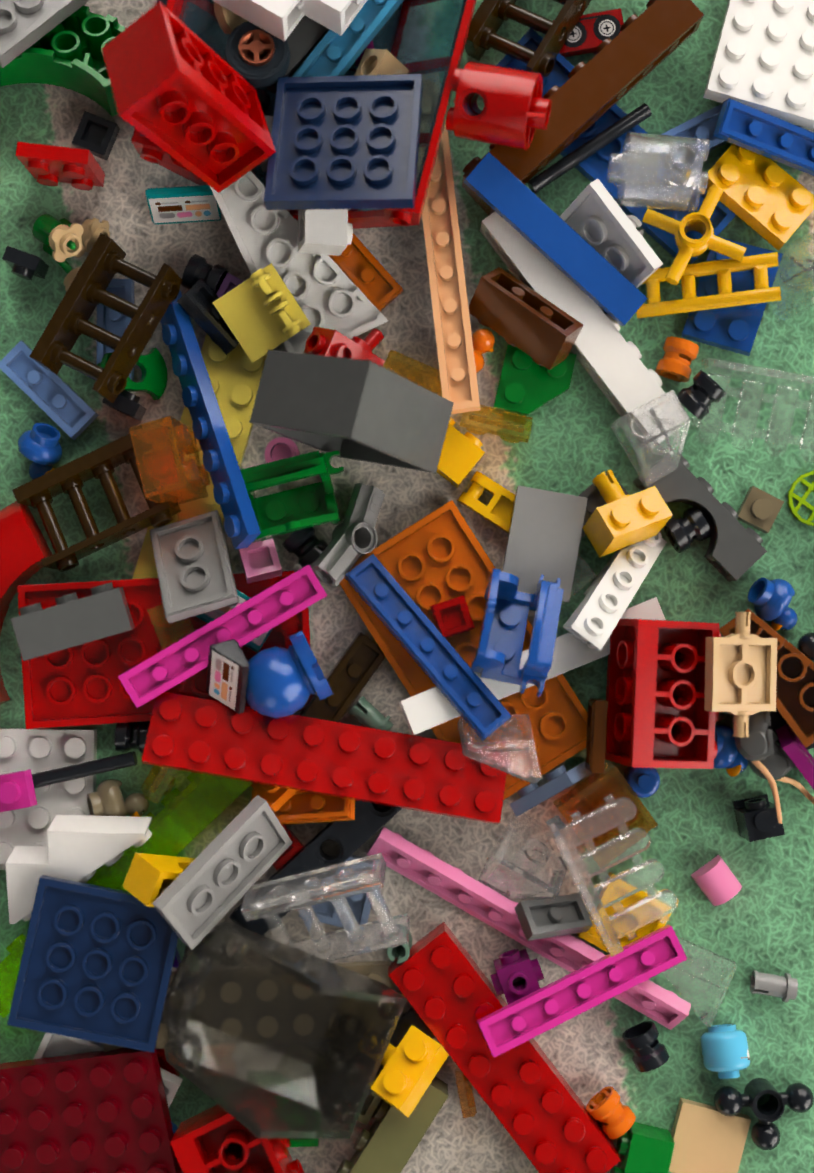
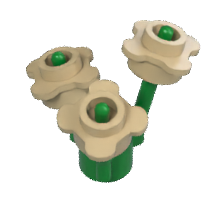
(68, 239)

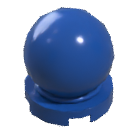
(285, 678)

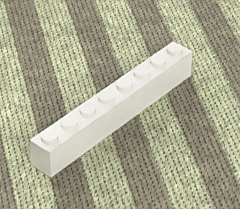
(599, 346)

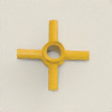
(689, 247)

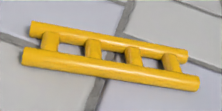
(725, 296)

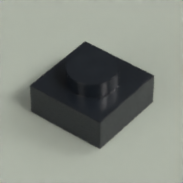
(96, 135)
(25, 264)
(127, 404)

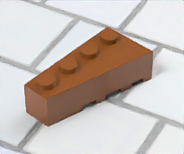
(794, 680)

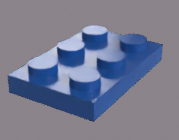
(731, 326)

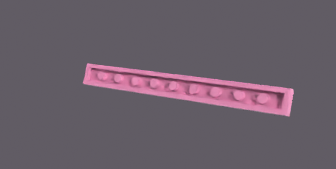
(500, 914)

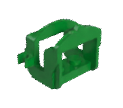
(295, 507)

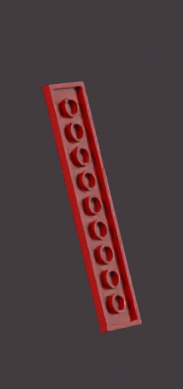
(322, 758)

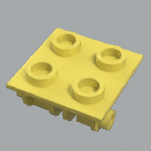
(261, 312)

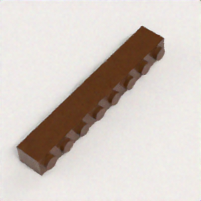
(599, 85)

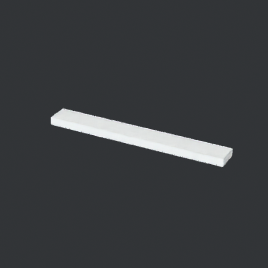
(432, 707)

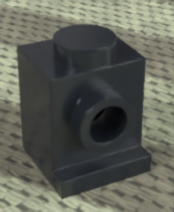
(757, 818)

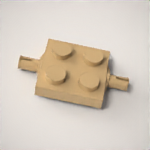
(740, 674)

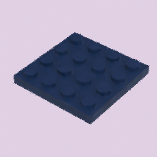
(345, 142)
(94, 966)

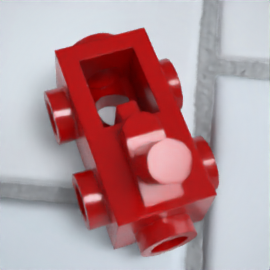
(334, 344)

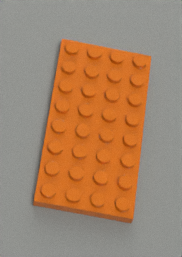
(443, 561)

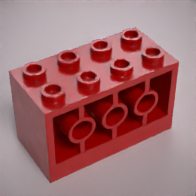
(187, 98)
(659, 695)
(209, 1146)

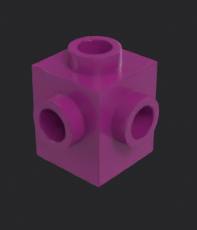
(513, 965)

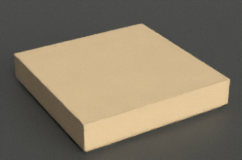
(707, 1139)

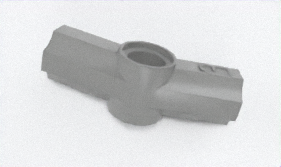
(342, 550)

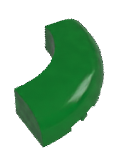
(70, 58)

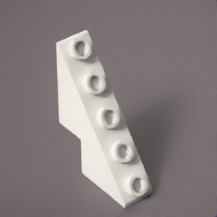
(282, 16)
(612, 592)
(73, 853)

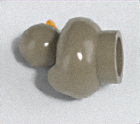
(110, 801)

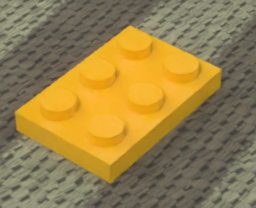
(761, 194)

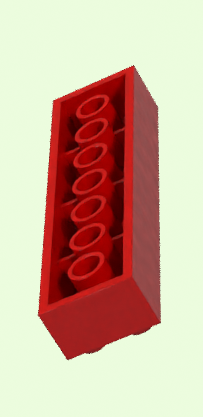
(516, 1085)

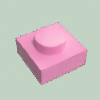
(260, 561)

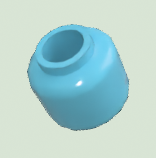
(725, 1050)

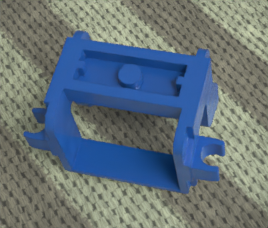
(505, 629)

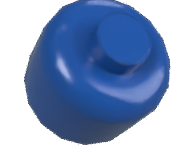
(642, 780)

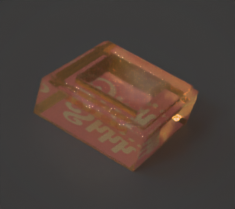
(465, 1095)

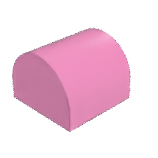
(717, 881)

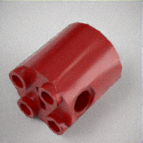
(510, 109)

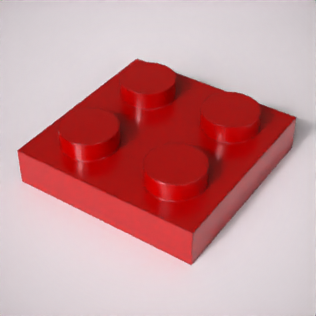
(61, 164)

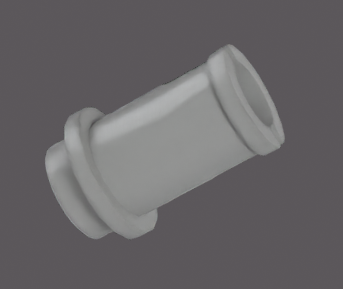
(774, 985)

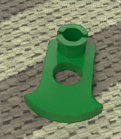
(153, 374)

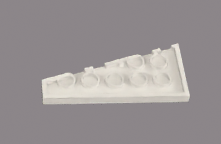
(313, 279)

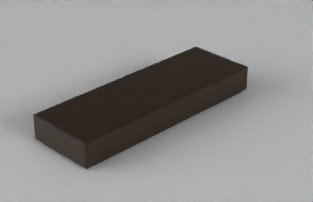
(346, 679)

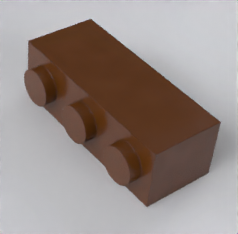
(524, 318)

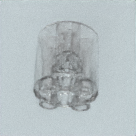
(659, 171)

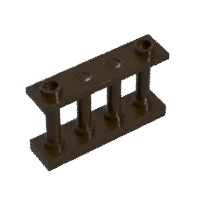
(493, 13)
(81, 300)
(70, 480)

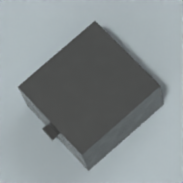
(352, 410)

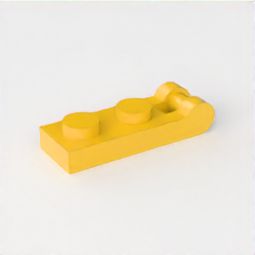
(500, 506)

